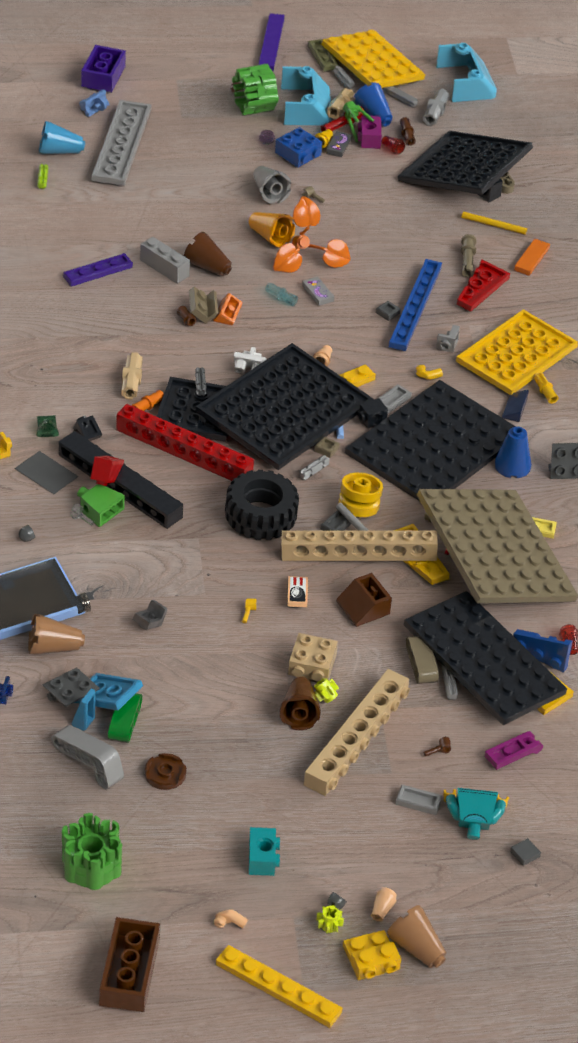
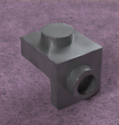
(151, 617)

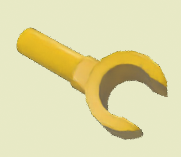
(249, 605)

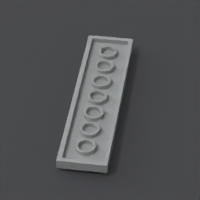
(121, 143)

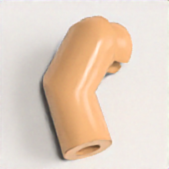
(229, 916)

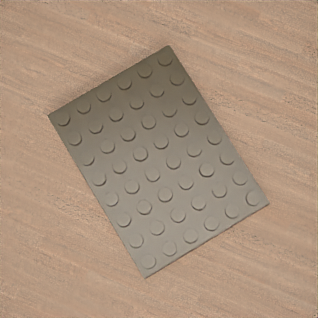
(496, 546)

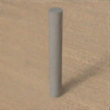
(350, 517)

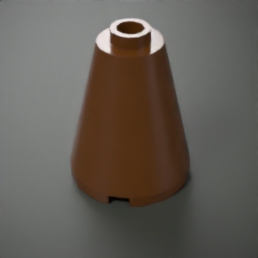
(208, 255)
(300, 705)

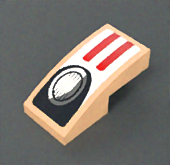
(297, 591)

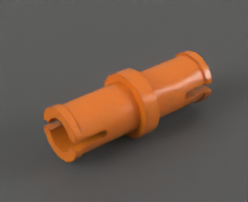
(148, 402)

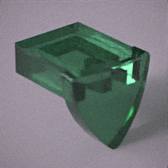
(47, 426)

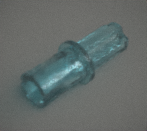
(281, 294)

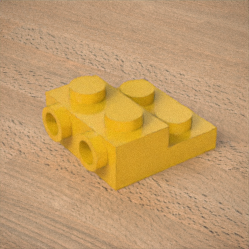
(372, 955)

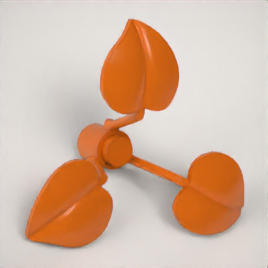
(305, 215)

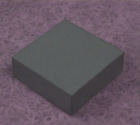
(388, 310)
(525, 851)

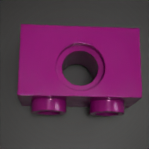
(370, 132)

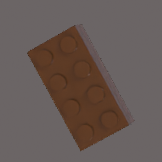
(129, 964)

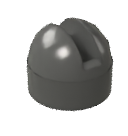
(26, 533)
(337, 900)

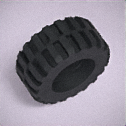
(265, 488)

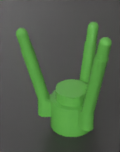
(352, 112)

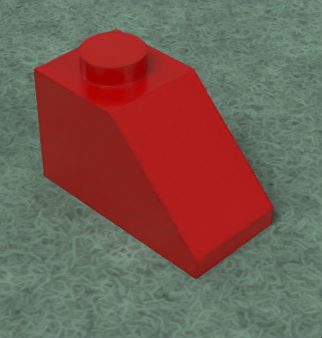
(106, 469)

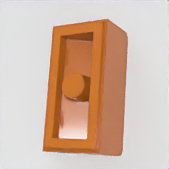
(228, 310)

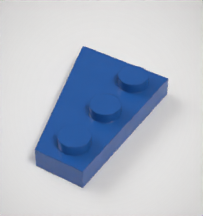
(546, 650)

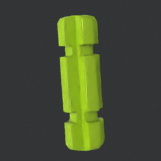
(42, 176)

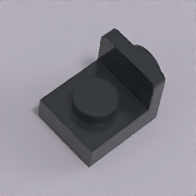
(88, 427)

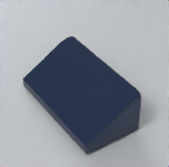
(515, 405)

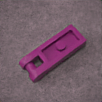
(513, 750)

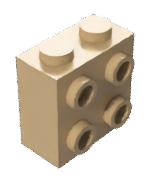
(312, 657)

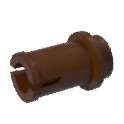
(188, 318)

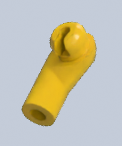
(423, 373)

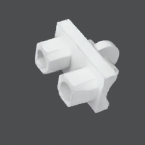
(248, 359)

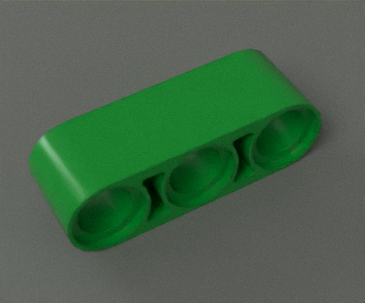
(125, 719)

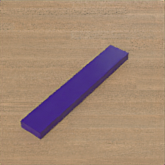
(272, 40)

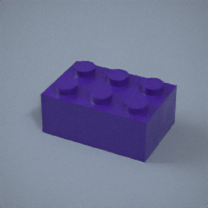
(103, 68)

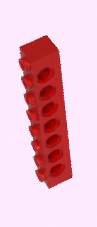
(182, 443)

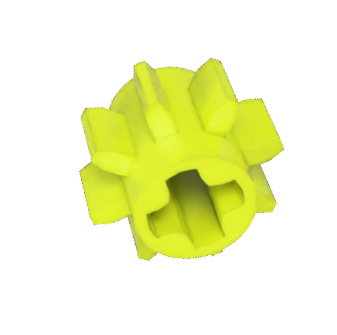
(326, 690)
(330, 919)

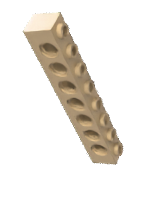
(359, 545)
(356, 732)

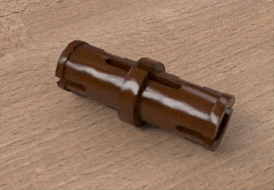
(407, 131)

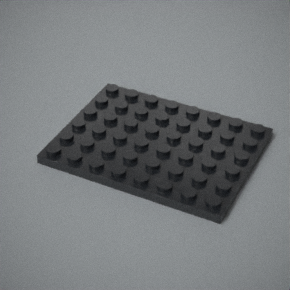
(283, 406)
(432, 441)

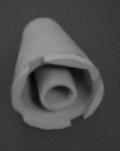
(272, 184)

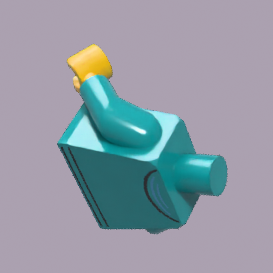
(475, 809)

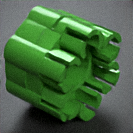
(258, 87)
(91, 852)

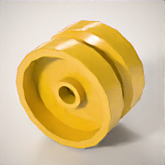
(361, 494)

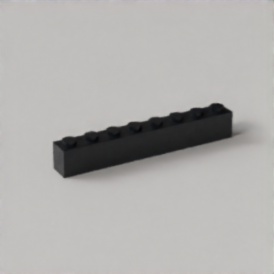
(137, 489)

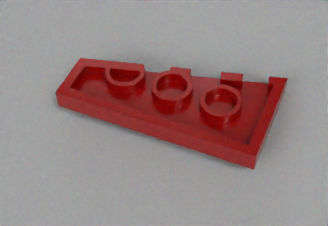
(481, 285)

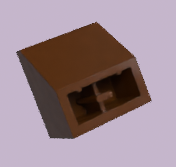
(365, 600)

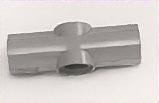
(436, 107)

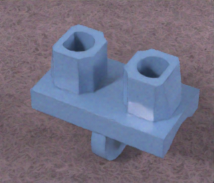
(94, 103)

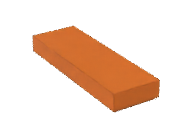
(532, 257)

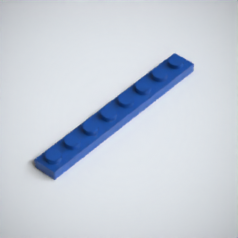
(415, 305)

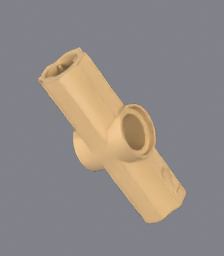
(336, 105)
(132, 376)

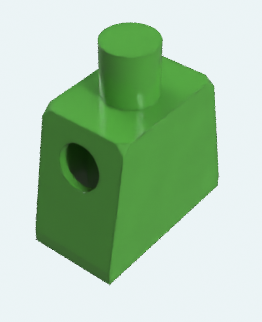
(101, 503)

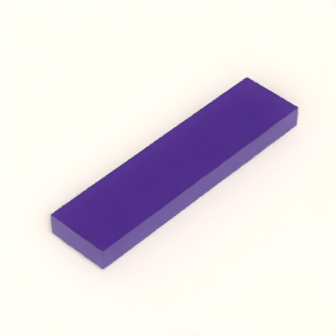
(98, 269)

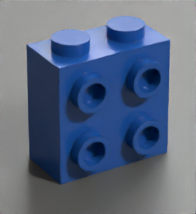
(298, 147)

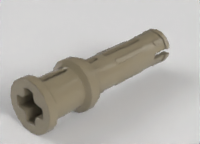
(468, 251)

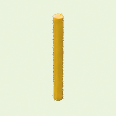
(495, 223)

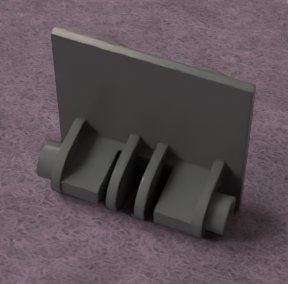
(564, 461)
(69, 687)

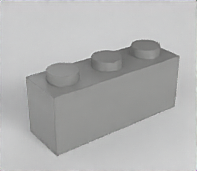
(164, 260)

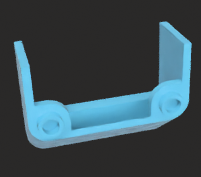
(479, 82)
(313, 107)

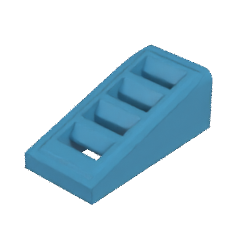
(86, 711)

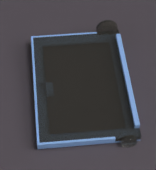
(37, 590)

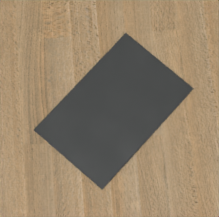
(46, 472)

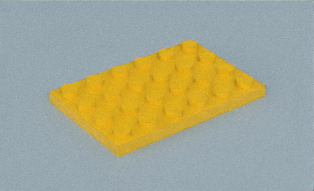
(373, 59)
(516, 352)

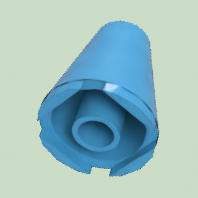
(59, 140)

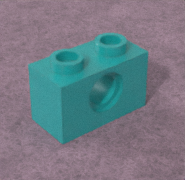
(262, 851)

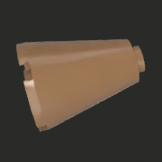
(53, 636)
(418, 937)

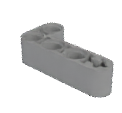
(91, 752)

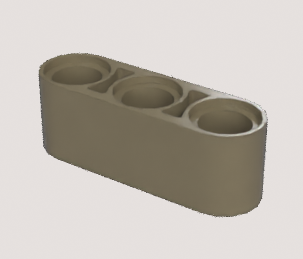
(422, 660)

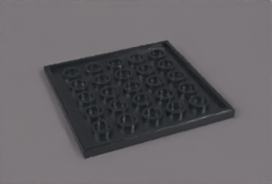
(465, 162)

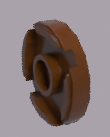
(165, 771)

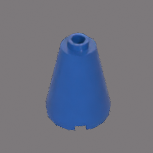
(374, 102)
(514, 454)

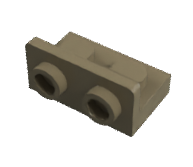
(203, 305)

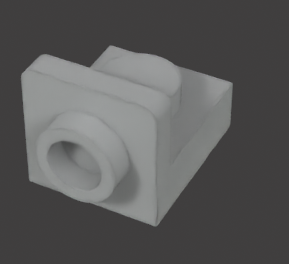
(449, 341)

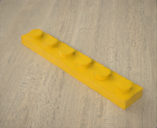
(279, 986)

